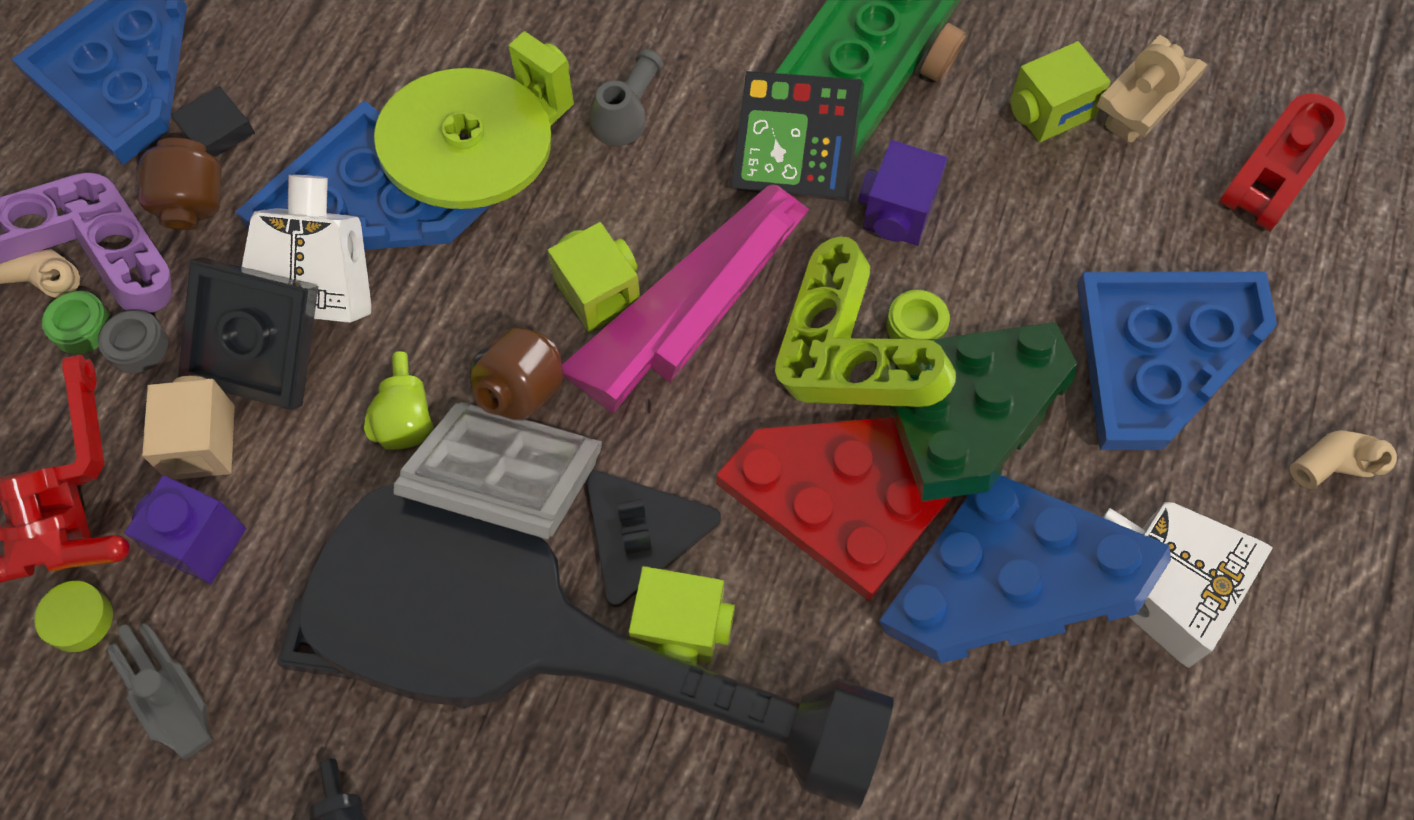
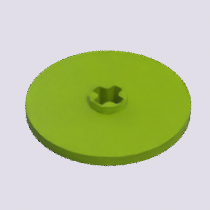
(430, 163)

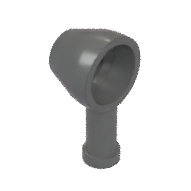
(616, 110)

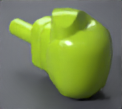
(399, 412)

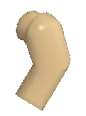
(44, 270)
(1346, 454)

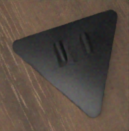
(641, 529)

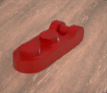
(1286, 158)

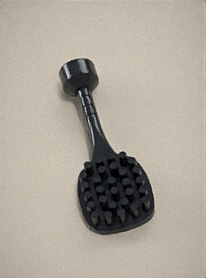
(476, 608)

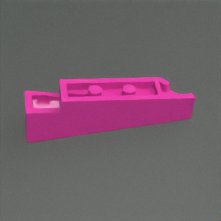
(685, 304)

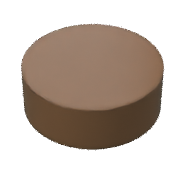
(943, 53)

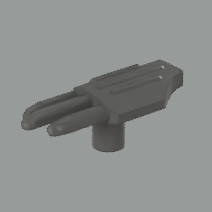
(162, 700)

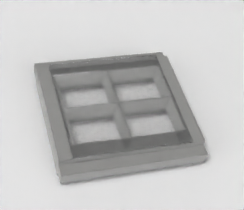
(499, 470)

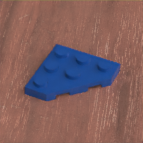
(112, 70)
(363, 190)
(1166, 346)
(1019, 572)

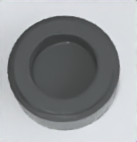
(133, 341)

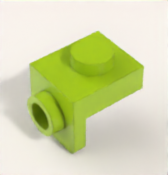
(543, 72)

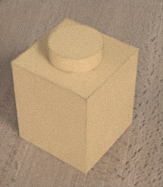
(189, 428)

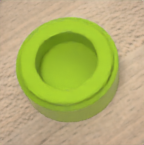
(917, 316)
(73, 616)

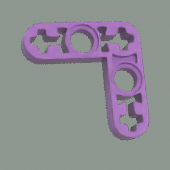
(89, 226)

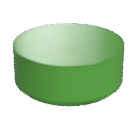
(75, 321)

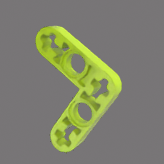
(839, 354)

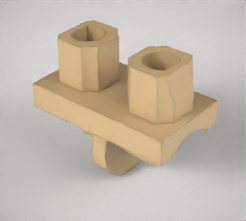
(1149, 89)

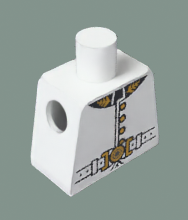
(313, 249)
(1202, 582)

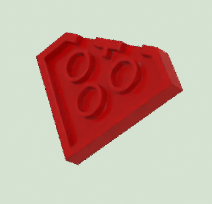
(835, 494)

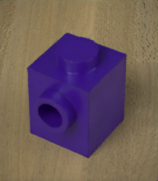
(902, 192)
(185, 529)

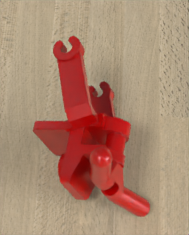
(44, 506)

